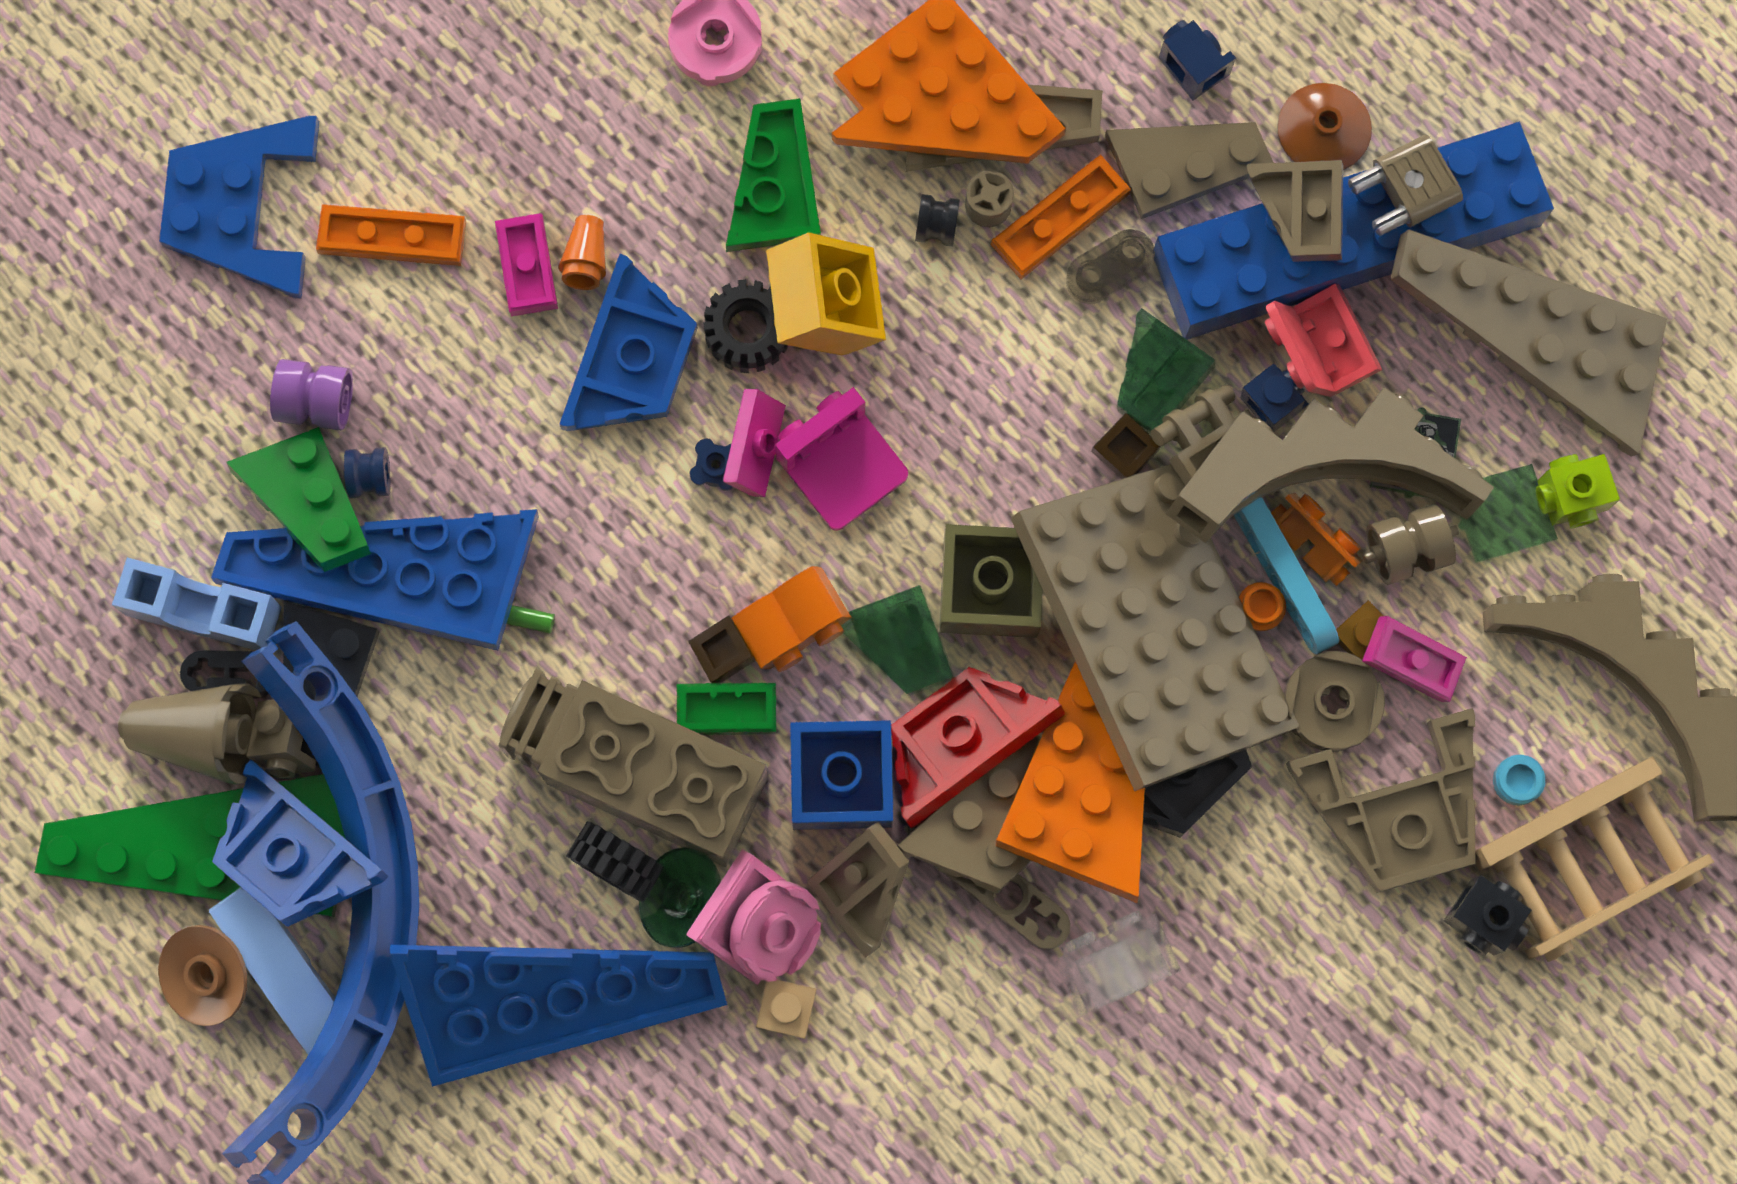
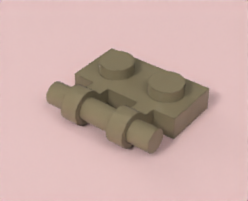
(1180, 424)

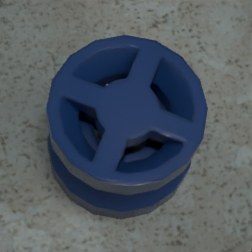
(367, 472)

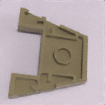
(1408, 827)

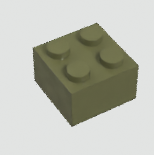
(988, 584)

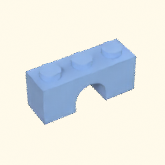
(190, 606)

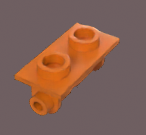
(1331, 548)

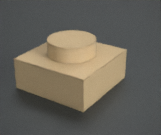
(786, 1008)

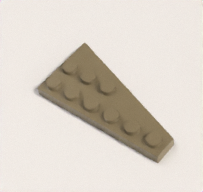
(1554, 335)

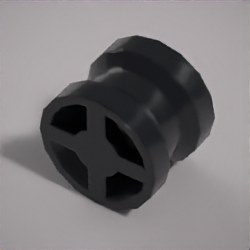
(937, 220)

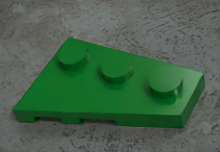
(775, 181)
(306, 495)

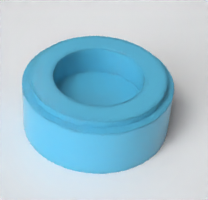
(1519, 780)

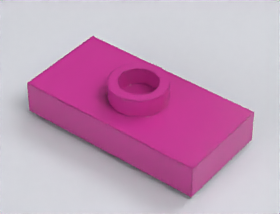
(526, 264)
(754, 443)
(1414, 659)

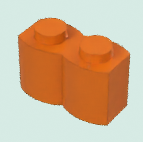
(791, 619)

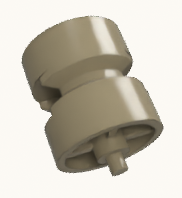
(1419, 542)

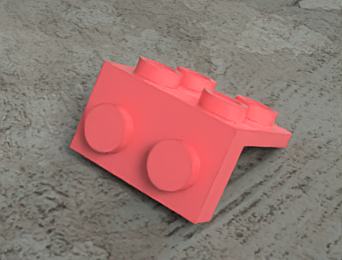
(1322, 342)

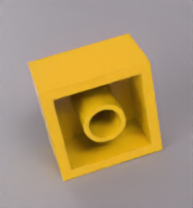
(825, 294)

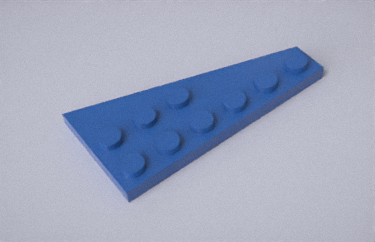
(421, 573)

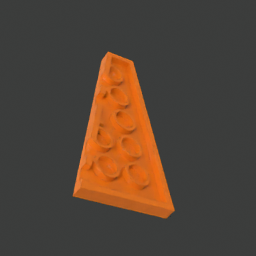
(1078, 803)

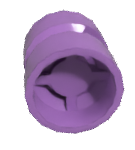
(305, 394)

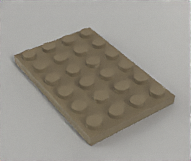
(1153, 627)

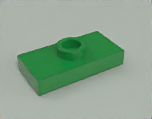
(727, 708)

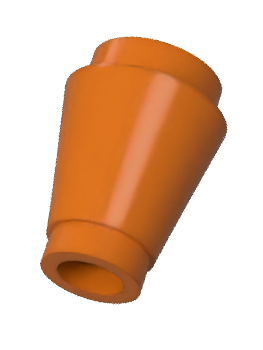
(584, 254)

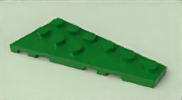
(164, 843)

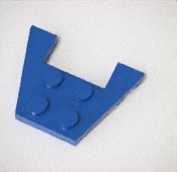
(217, 198)

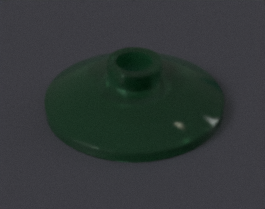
(667, 909)

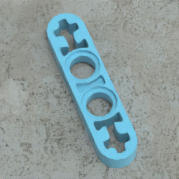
(1287, 576)

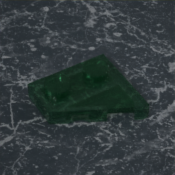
(1160, 372)
(902, 640)

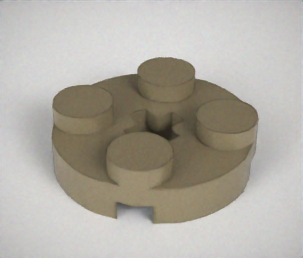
(1355, 685)

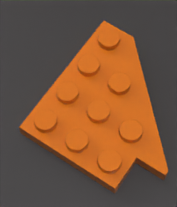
(942, 92)

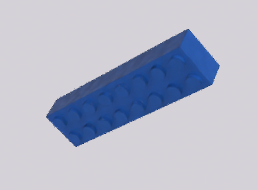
(1238, 263)

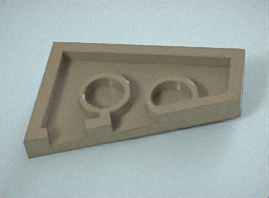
(1184, 161)

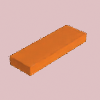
(1060, 217)
(391, 235)

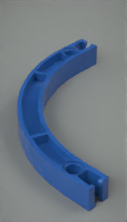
(382, 916)

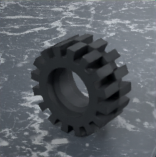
(717, 332)
(615, 861)

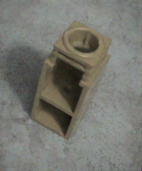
(634, 764)

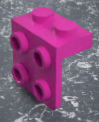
(840, 459)

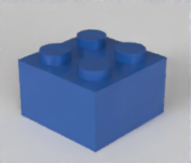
(841, 774)

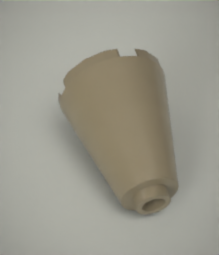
(195, 729)

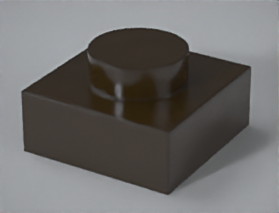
(1125, 447)
(721, 650)

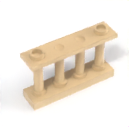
(1592, 811)

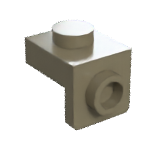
(277, 743)

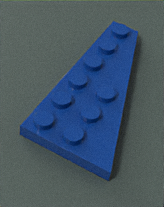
(518, 1004)

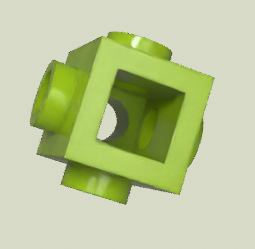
(1576, 490)

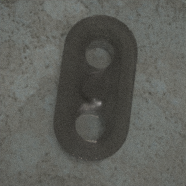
(1111, 265)

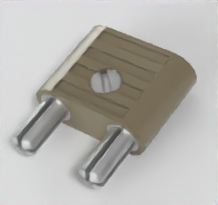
(1414, 181)

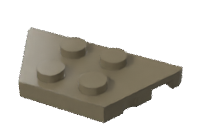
(965, 829)

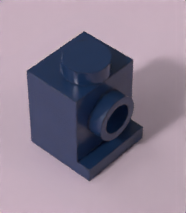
(1194, 58)
(1274, 397)

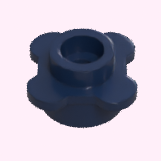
(703, 471)

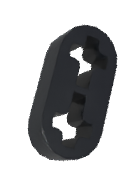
(219, 661)

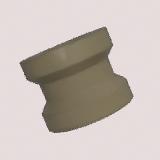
(988, 188)

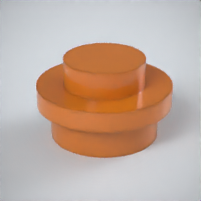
(1263, 605)

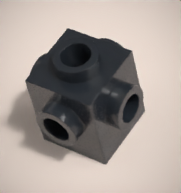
(1472, 918)

